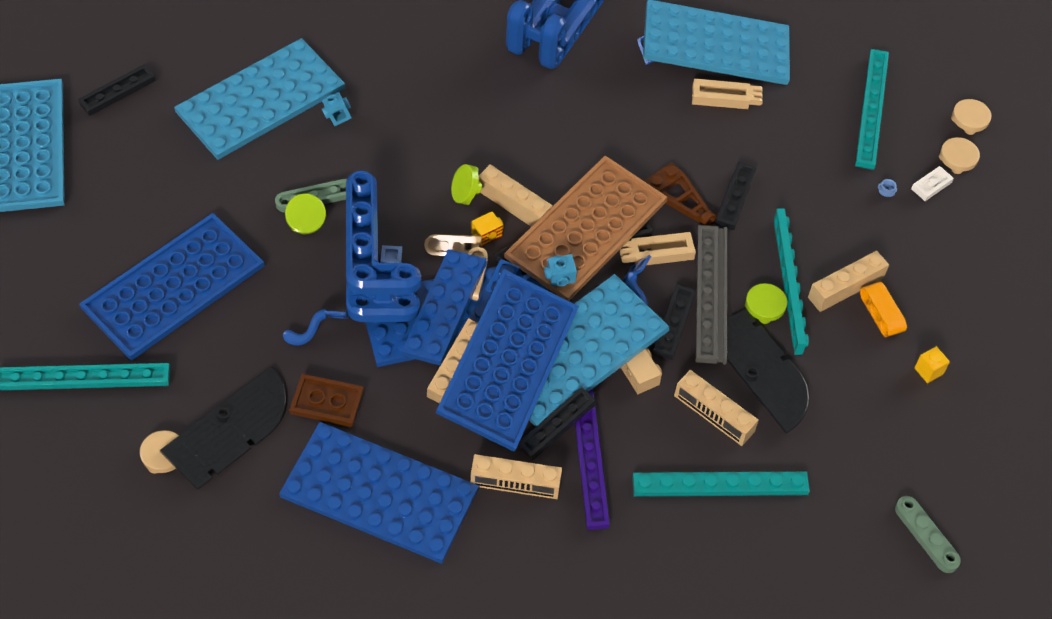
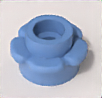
(887, 188)

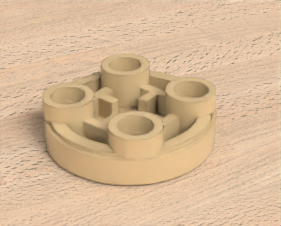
(971, 115)
(959, 154)
(150, 451)

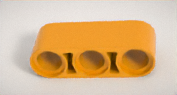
(883, 309)

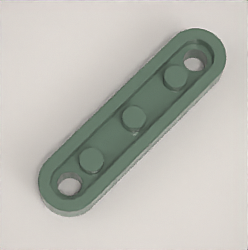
(326, 192)
(927, 534)

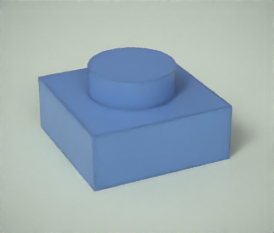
(391, 254)

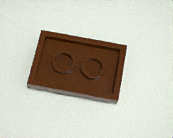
(326, 400)

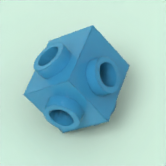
(336, 108)
(560, 270)

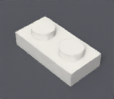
(932, 183)

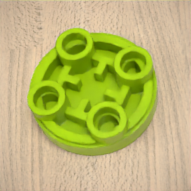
(465, 184)
(305, 214)
(766, 302)

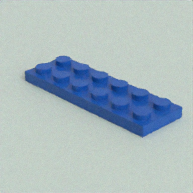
(444, 307)

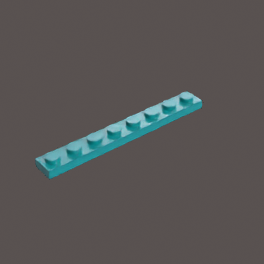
(872, 109)
(791, 287)
(84, 376)
(720, 483)

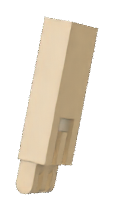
(725, 94)
(664, 249)

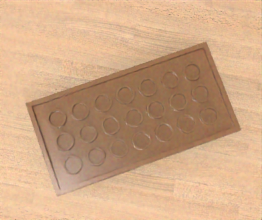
(588, 223)

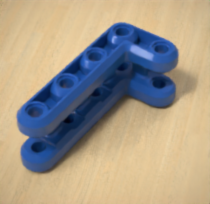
(548, 24)
(373, 288)

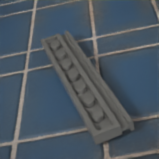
(711, 295)

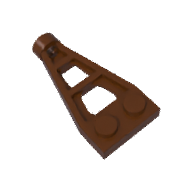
(672, 175)

